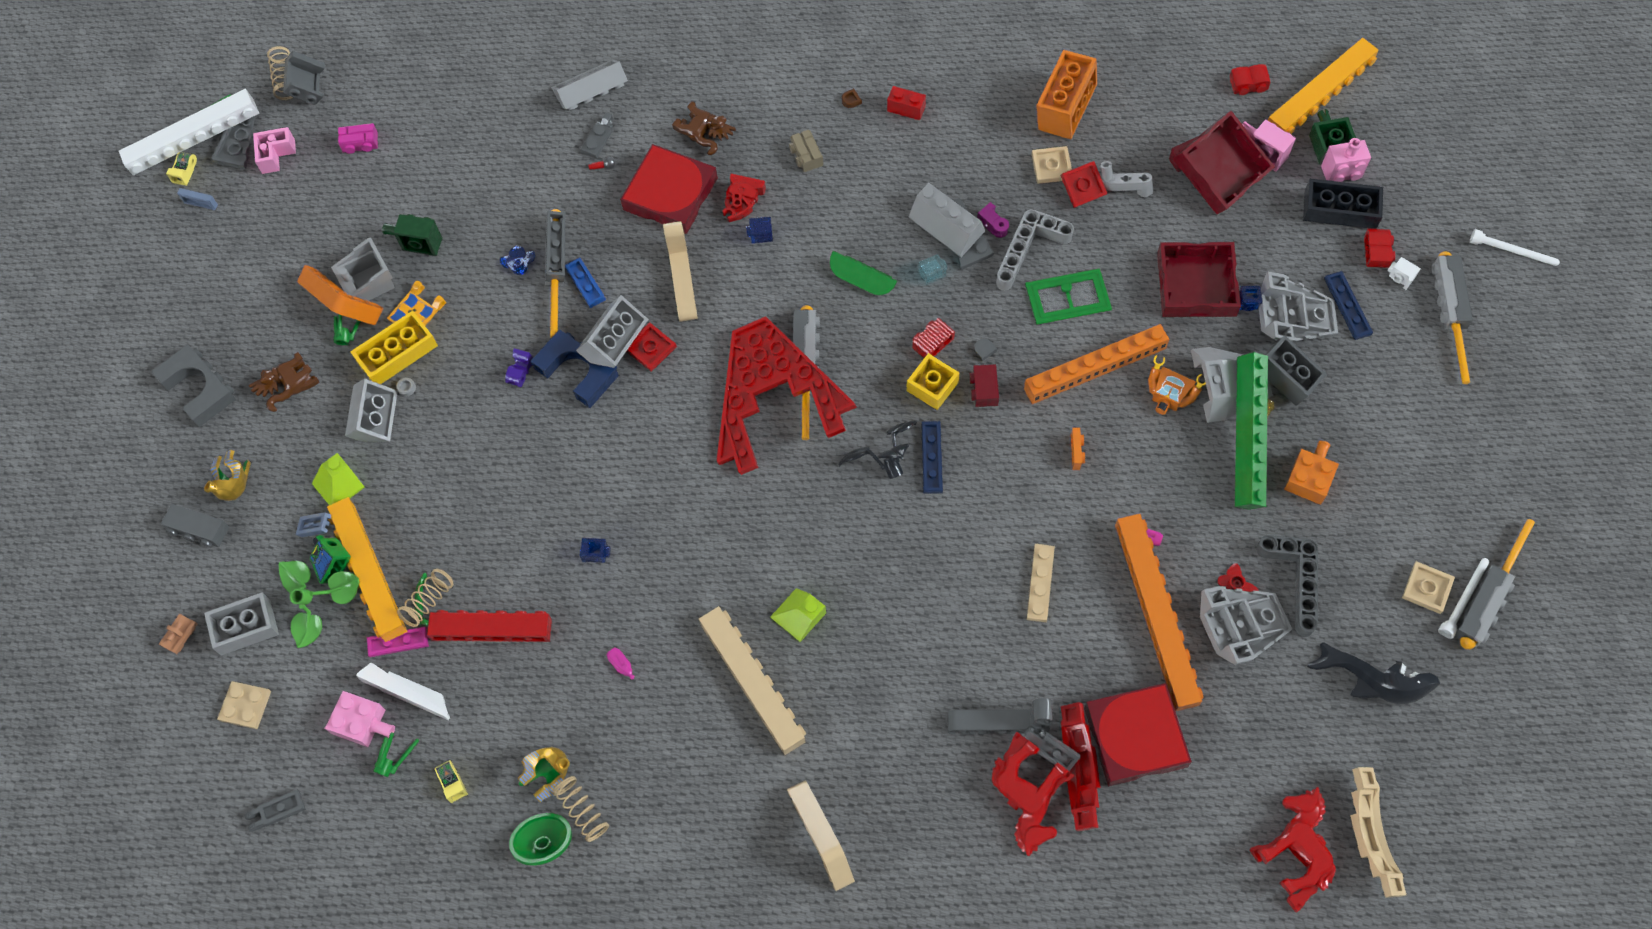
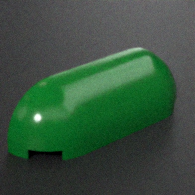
(861, 274)

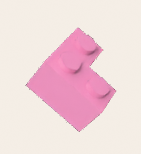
(271, 145)

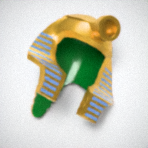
(224, 487)
(545, 762)

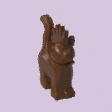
(699, 125)
(291, 380)

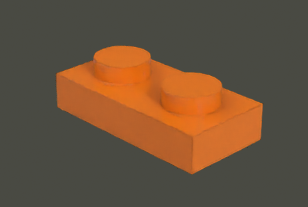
(1078, 456)

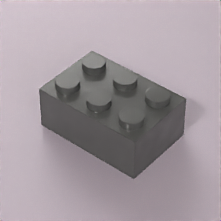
(1292, 370)

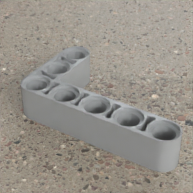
(1020, 242)

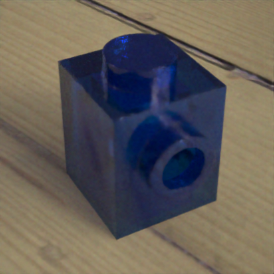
(760, 230)

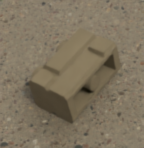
(806, 150)

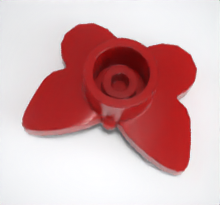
(1234, 579)

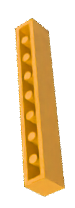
(1324, 86)
(368, 570)

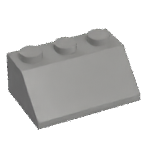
(371, 412)

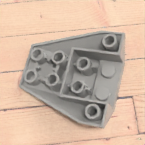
(1221, 381)

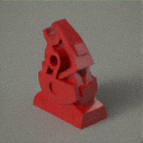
(743, 195)

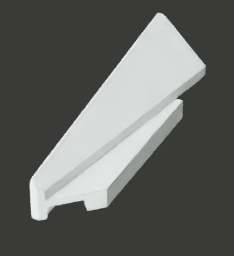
(404, 690)

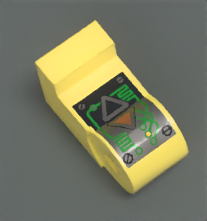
(182, 168)
(450, 781)

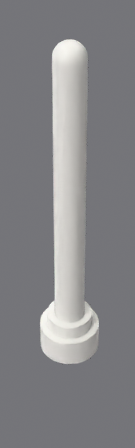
(1479, 237)
(1449, 627)

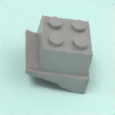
(364, 272)

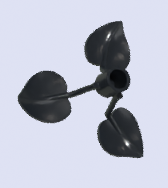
(892, 456)

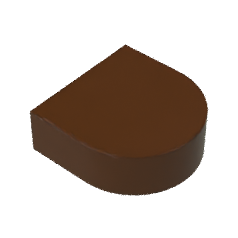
(851, 99)

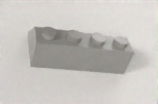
(589, 84)
(946, 220)
(612, 333)

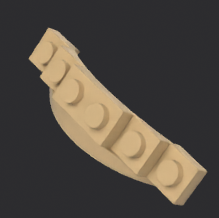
(1370, 833)

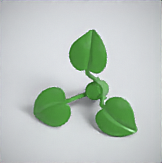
(294, 576)

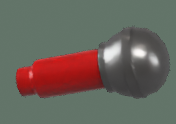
(608, 163)

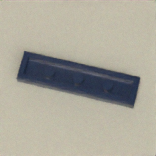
(1348, 305)
(932, 457)

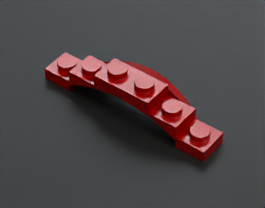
(1084, 785)

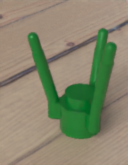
(342, 334)
(383, 765)

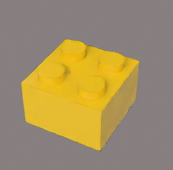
(932, 381)

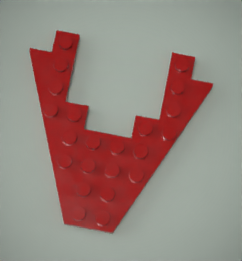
(760, 361)

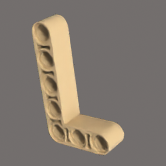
(680, 271)
(821, 835)

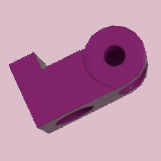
(993, 222)

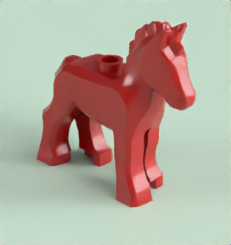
(1027, 796)
(1304, 845)

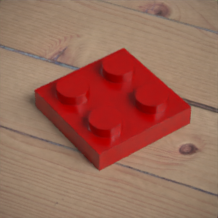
(1083, 184)
(651, 347)

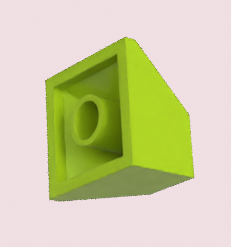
(336, 480)
(799, 613)

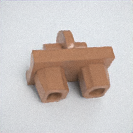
(178, 634)

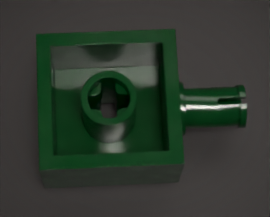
(1329, 133)
(415, 234)

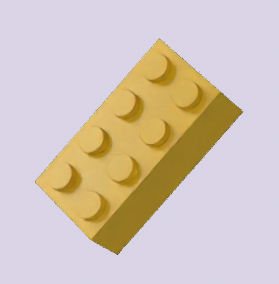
(394, 348)

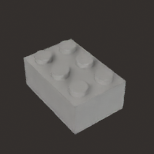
(241, 624)

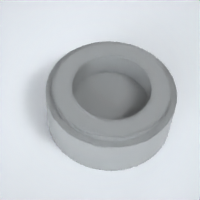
(405, 387)

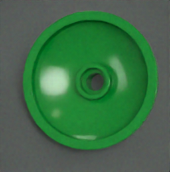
(540, 839)

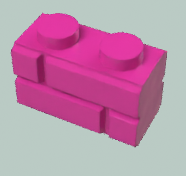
(358, 138)

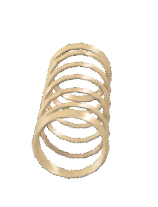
(279, 69)
(410, 610)
(588, 835)

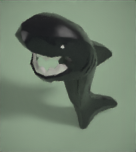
(1373, 683)

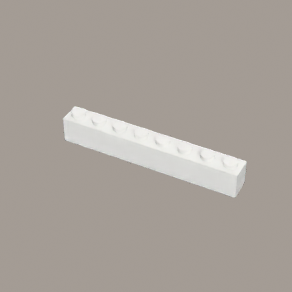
(188, 132)

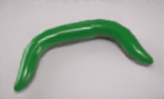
(417, 597)

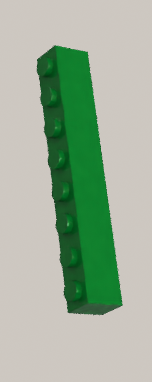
(1251, 431)

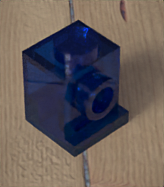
(1250, 302)
(590, 545)

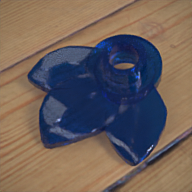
(517, 260)

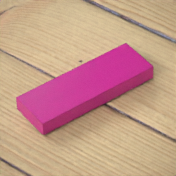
(413, 639)

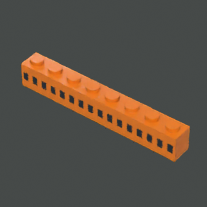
(1096, 364)

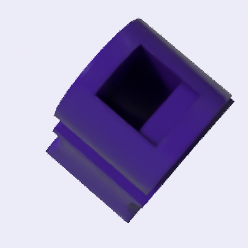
(517, 373)

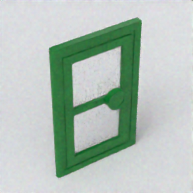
(1068, 296)

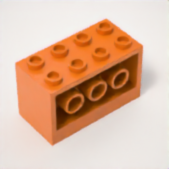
(1067, 94)

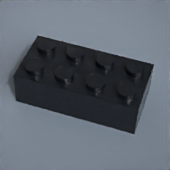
(1343, 203)

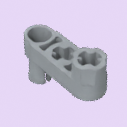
(1125, 182)

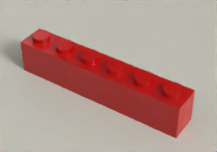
(489, 626)

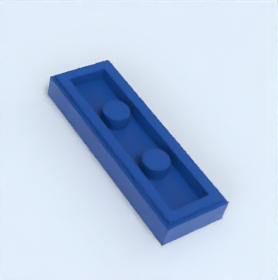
(585, 282)

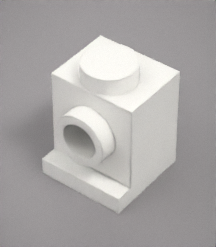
(1403, 272)

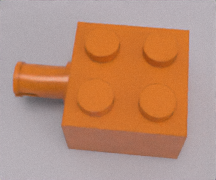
(1312, 474)

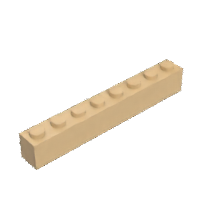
(752, 680)

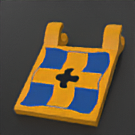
(420, 307)

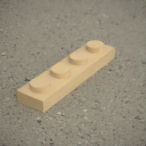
(1040, 583)

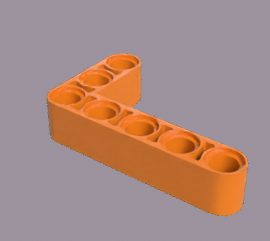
(336, 298)

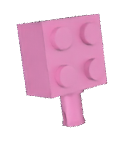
(1273, 141)
(1346, 161)
(357, 719)

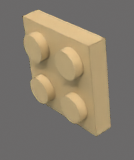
(1050, 164)
(1428, 587)
(244, 705)

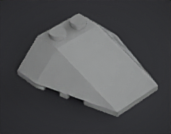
(1295, 310)
(1242, 622)

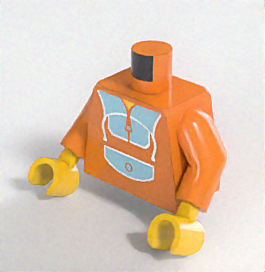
(1172, 389)

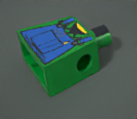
(328, 557)

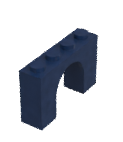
(563, 348)

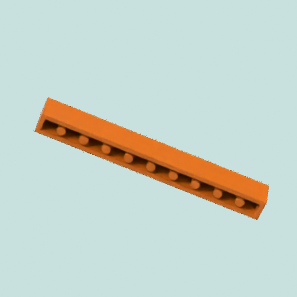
(1158, 612)

